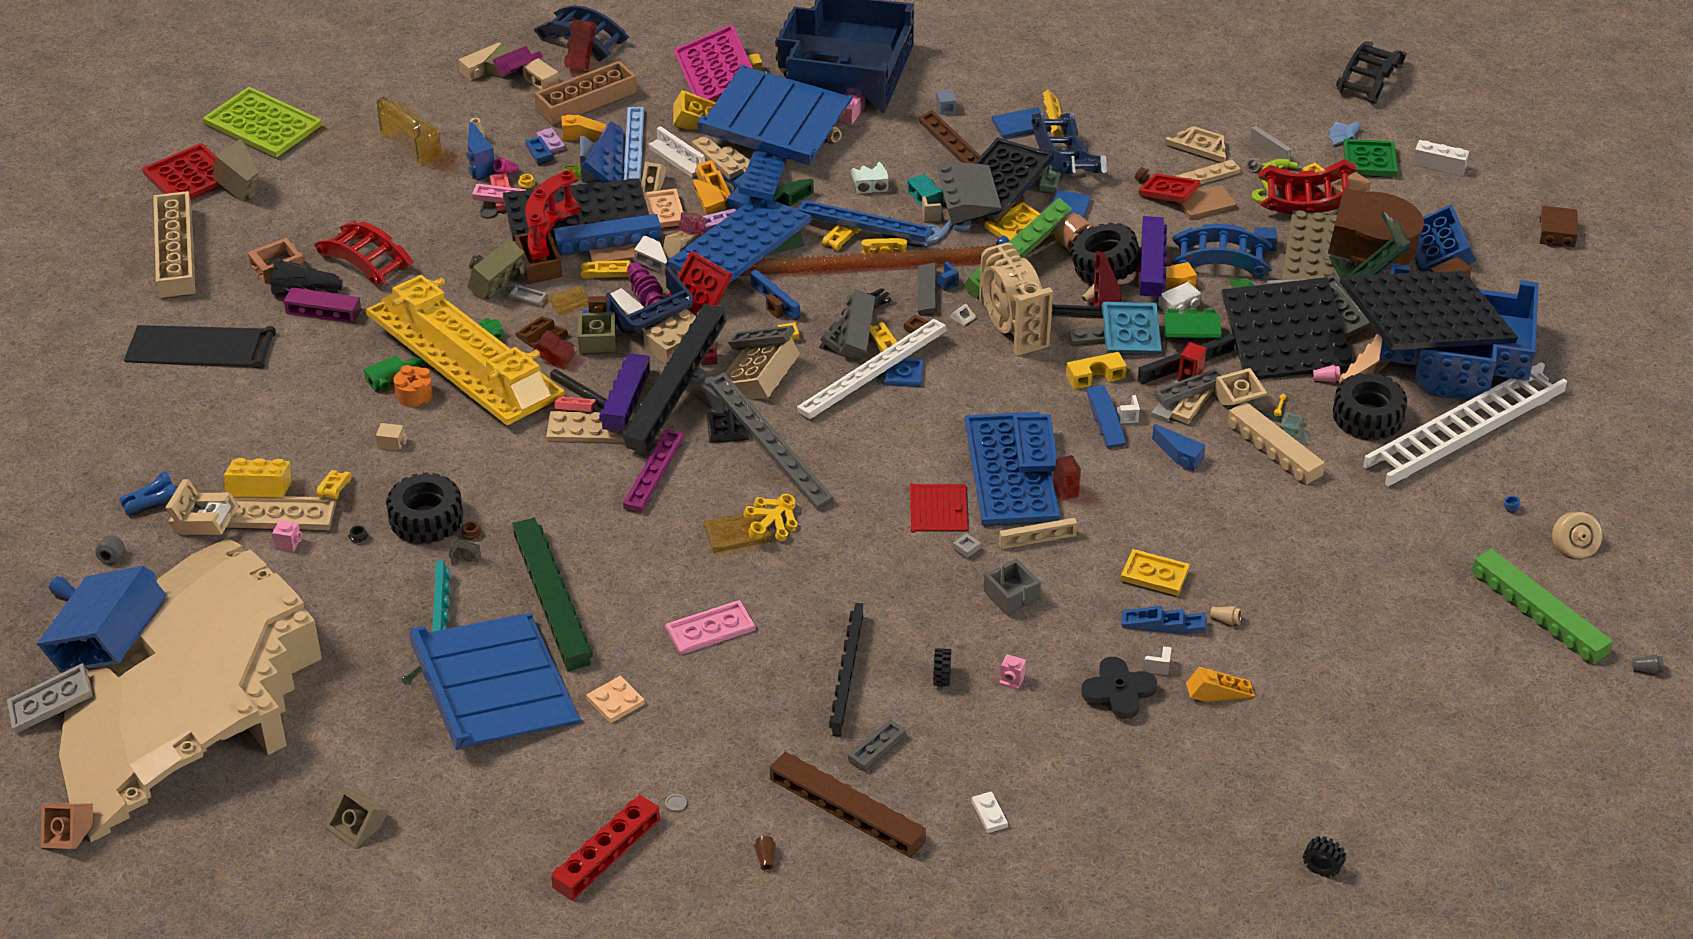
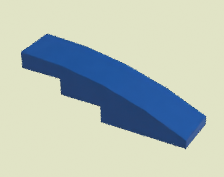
(1106, 416)
(1158, 620)

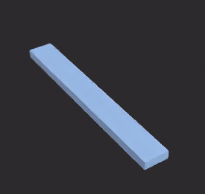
(634, 143)

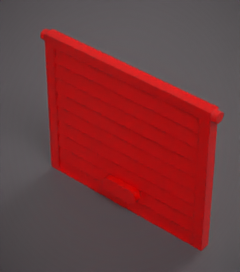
(938, 507)

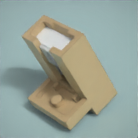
(200, 512)

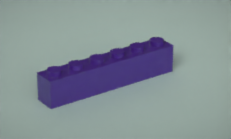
(1153, 256)
(625, 392)

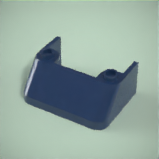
(679, 301)

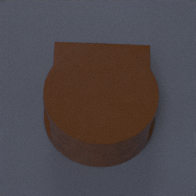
(1362, 230)

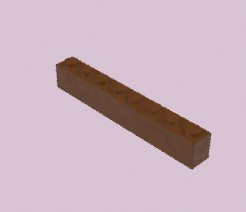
(848, 804)

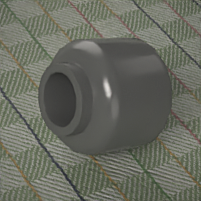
(110, 549)

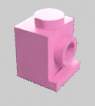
(1012, 671)

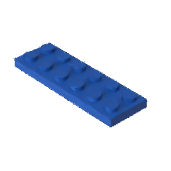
(762, 175)

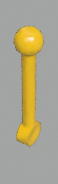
(1278, 412)

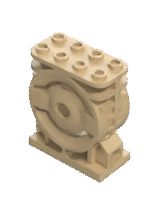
(1015, 298)

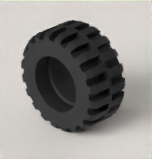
(1115, 241)
(1369, 421)
(424, 524)

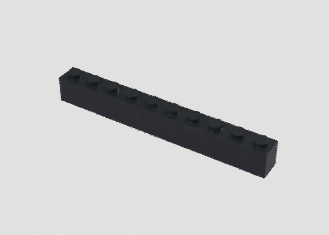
(674, 378)

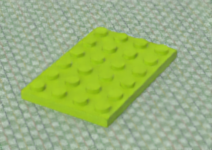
(262, 122)

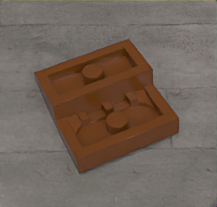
(535, 330)

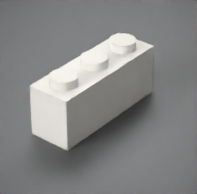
(1440, 157)

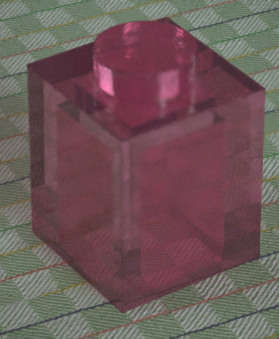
(692, 223)

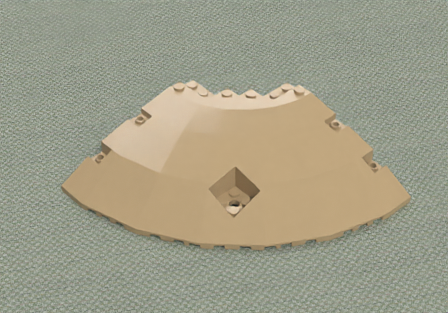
(195, 675)

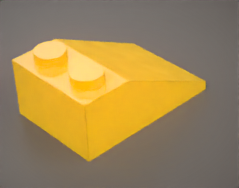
(689, 109)

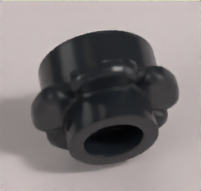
(358, 534)

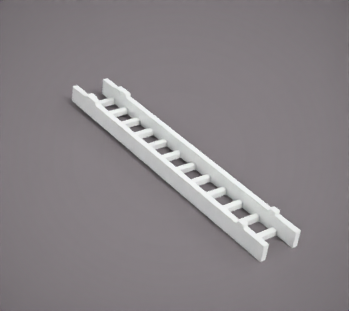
(1470, 434)

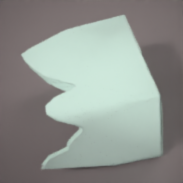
(876, 174)

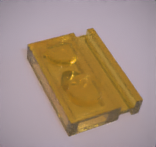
(569, 300)

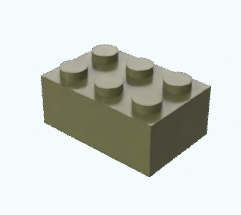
(496, 270)

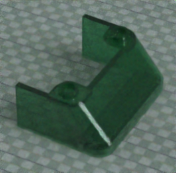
(1382, 257)

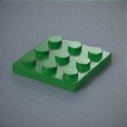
(1371, 157)

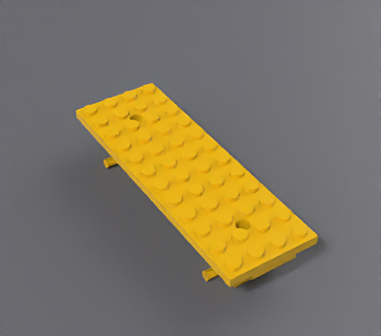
(463, 351)

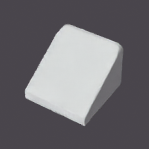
(963, 315)

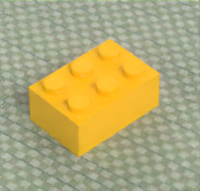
(258, 478)

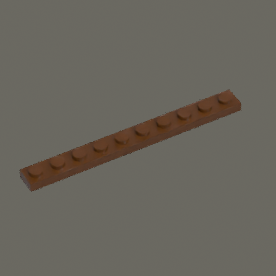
(952, 140)

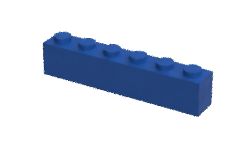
(606, 234)

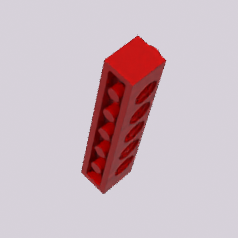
(605, 847)

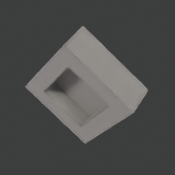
(966, 545)

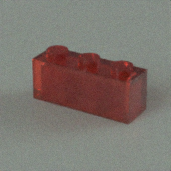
(580, 45)

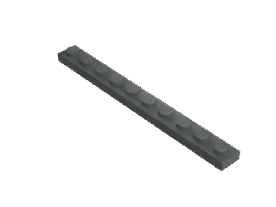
(771, 441)

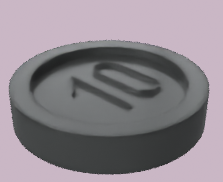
(488, 212)

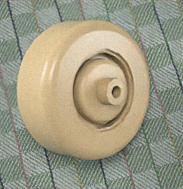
(1577, 535)

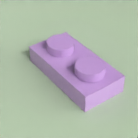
(552, 140)

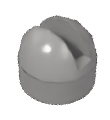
(1256, 166)

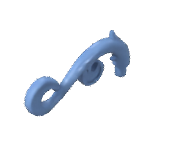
(939, 234)

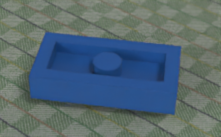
(538, 149)

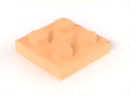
(615, 699)

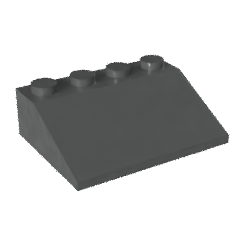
(968, 190)

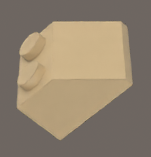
(1238, 387)

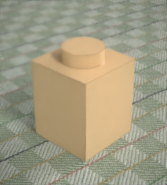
(391, 437)

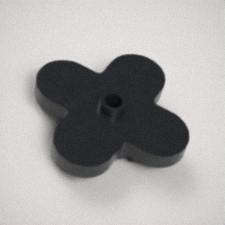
(1119, 687)

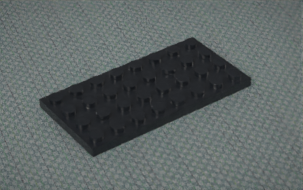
(596, 200)

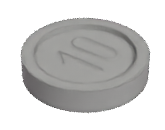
(675, 802)

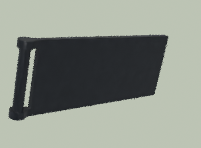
(199, 345)

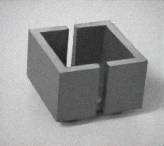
(1014, 588)

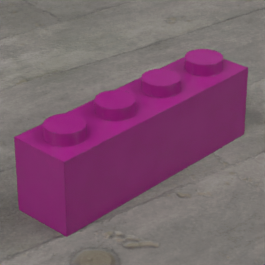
(322, 305)

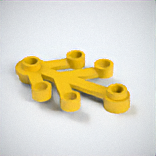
(784, 503)

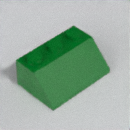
(1191, 323)

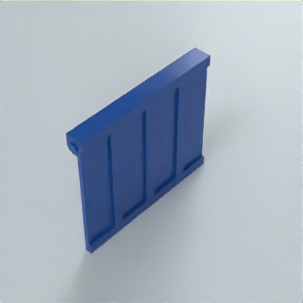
(774, 115)
(493, 680)

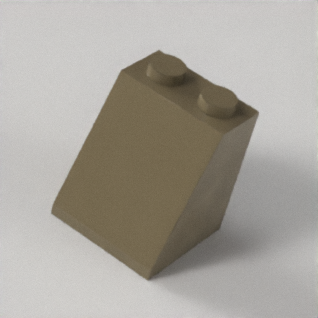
(236, 171)

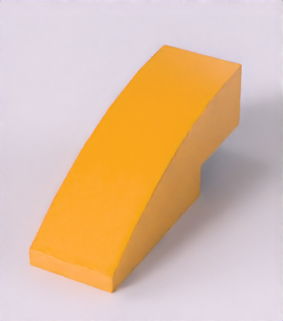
(708, 173)

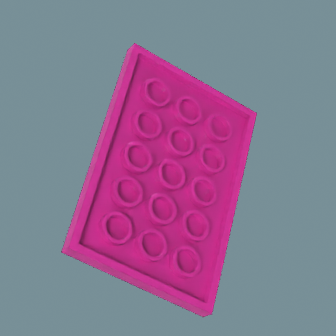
(712, 62)

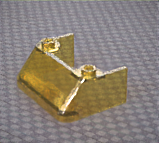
(397, 115)

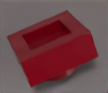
(711, 357)

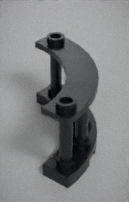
(1362, 54)

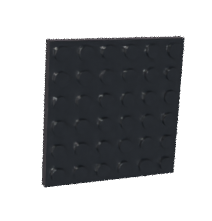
(1287, 328)

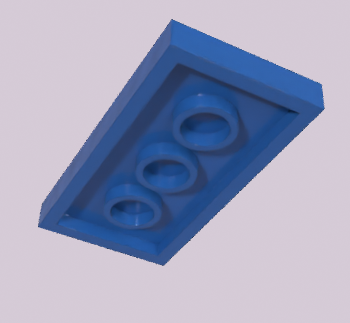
(1034, 442)

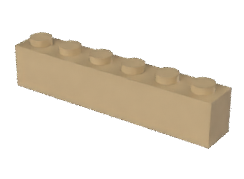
(1276, 443)

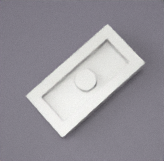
(989, 812)

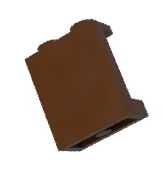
(1558, 226)

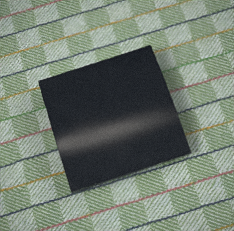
(725, 427)

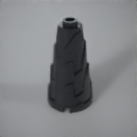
(292, 275)

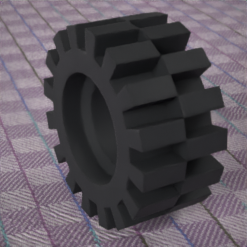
(942, 667)
(1322, 847)

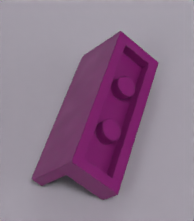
(515, 60)

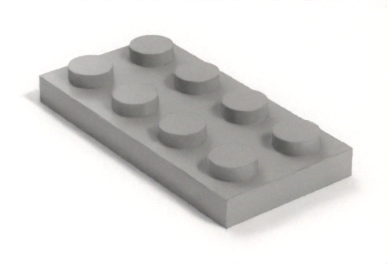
(49, 698)

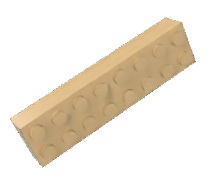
(174, 244)

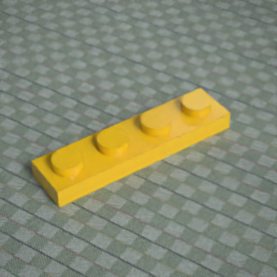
(1053, 111)

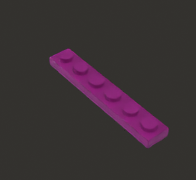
(653, 471)

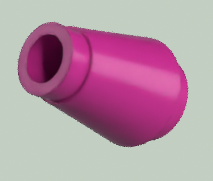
(504, 166)

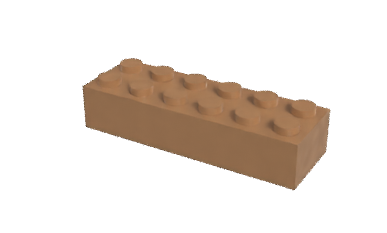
(586, 92)

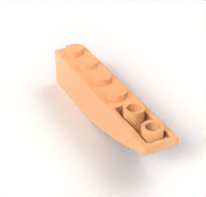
(1368, 361)

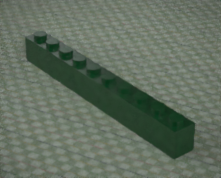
(551, 594)

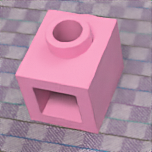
(286, 535)

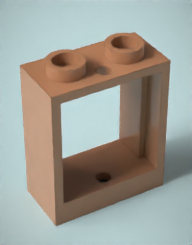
(270, 251)

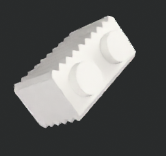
(1180, 297)

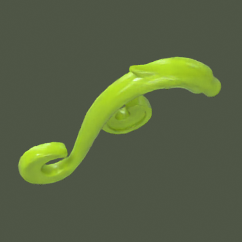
(1280, 163)

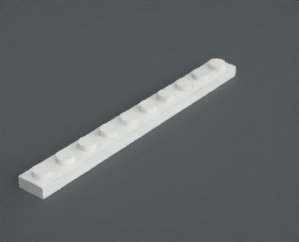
(871, 369)

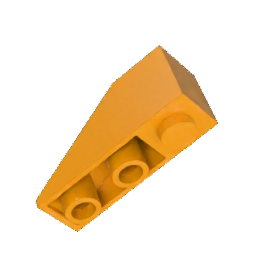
(1216, 686)

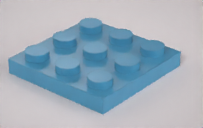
(1131, 328)

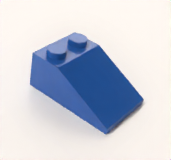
(479, 154)

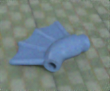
(1341, 131)

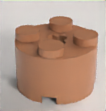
(1071, 227)

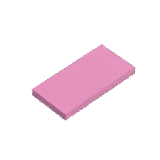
(710, 627)

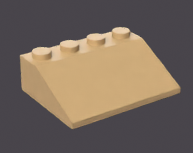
(761, 368)

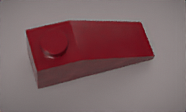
(1105, 284)

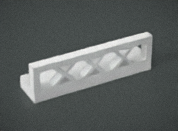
(676, 155)

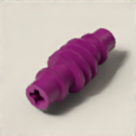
(644, 285)

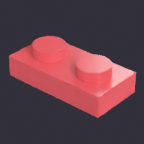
(568, 404)

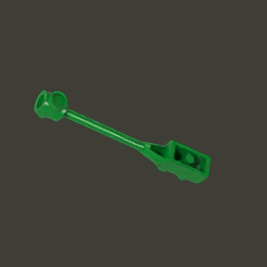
(383, 373)

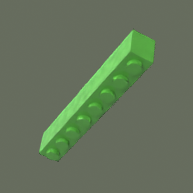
(1028, 238)
(1542, 606)

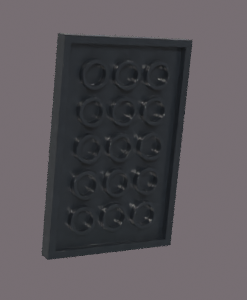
(1013, 171)

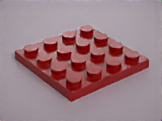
(184, 172)

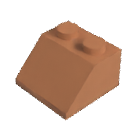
(65, 824)

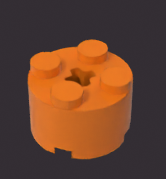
(413, 386)

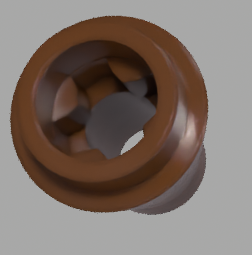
(765, 852)

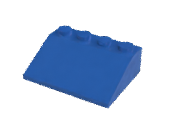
(1443, 240)

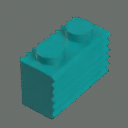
(924, 186)

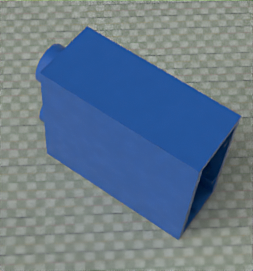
(102, 618)

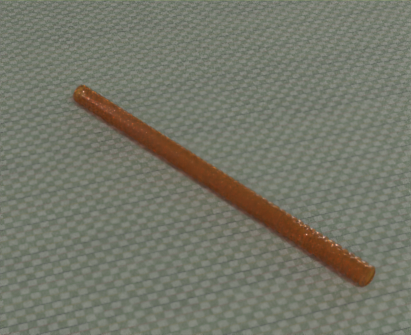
(867, 260)

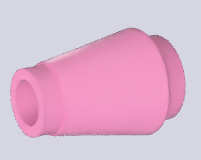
(1327, 374)

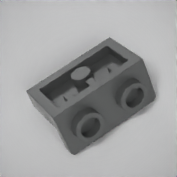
(832, 339)

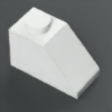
(650, 254)

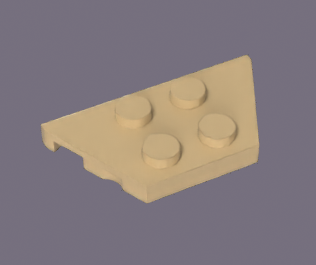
(1200, 142)

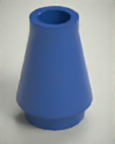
(61, 587)

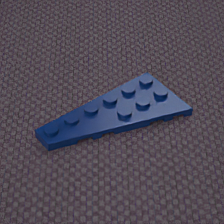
(606, 155)

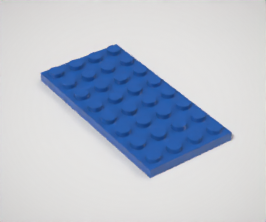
(745, 236)
(1002, 490)

